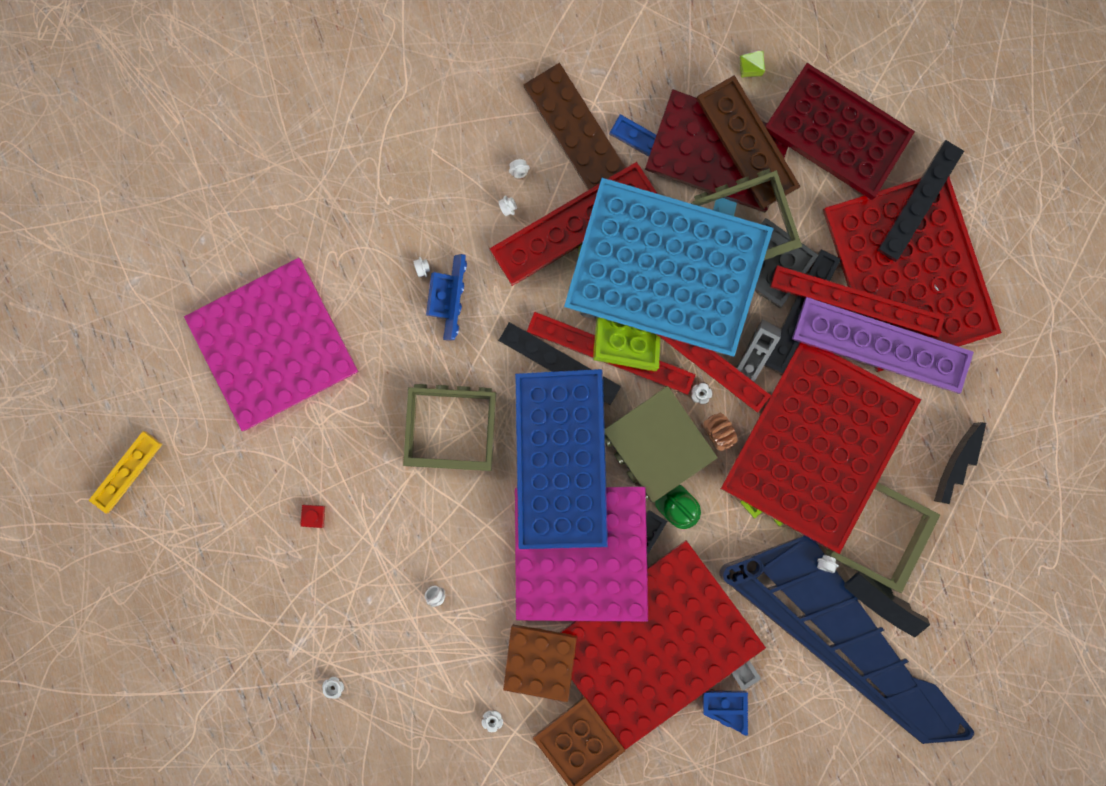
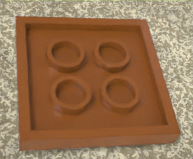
(540, 663)
(578, 743)

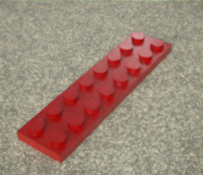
(557, 231)

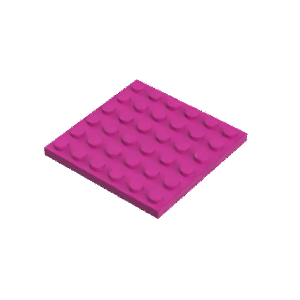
(271, 344)
(589, 581)

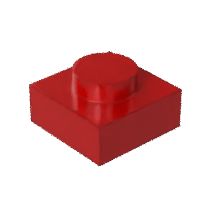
(312, 516)

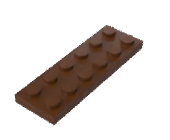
(573, 126)
(746, 138)

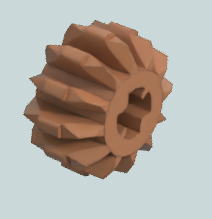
(720, 431)

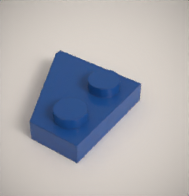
(728, 708)

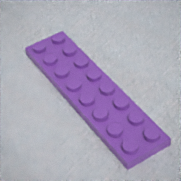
(882, 345)

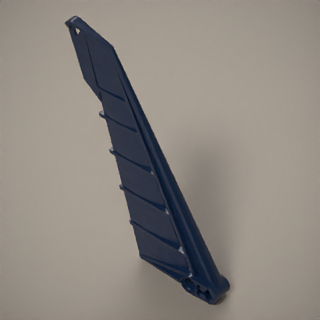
(839, 615)

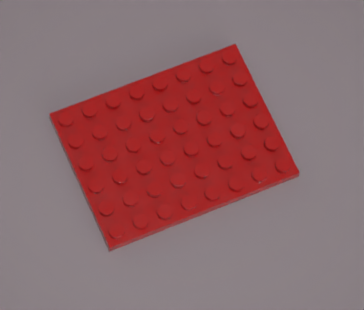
(935, 255)
(821, 445)
(654, 668)

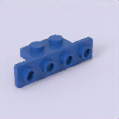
(445, 296)

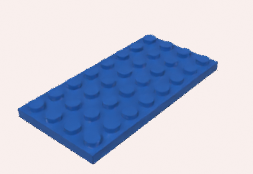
(561, 460)

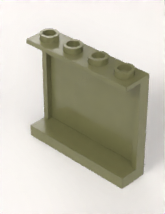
(659, 444)

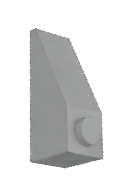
(759, 349)

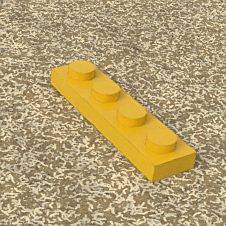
(125, 472)

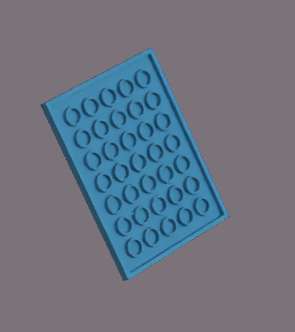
(668, 267)

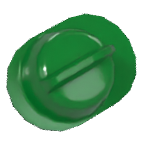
(679, 508)

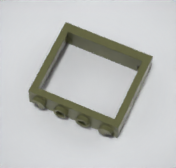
(746, 183)
(443, 391)
(912, 551)

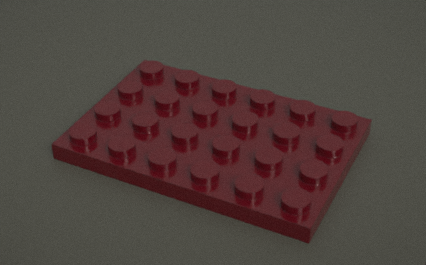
(839, 131)
(693, 153)

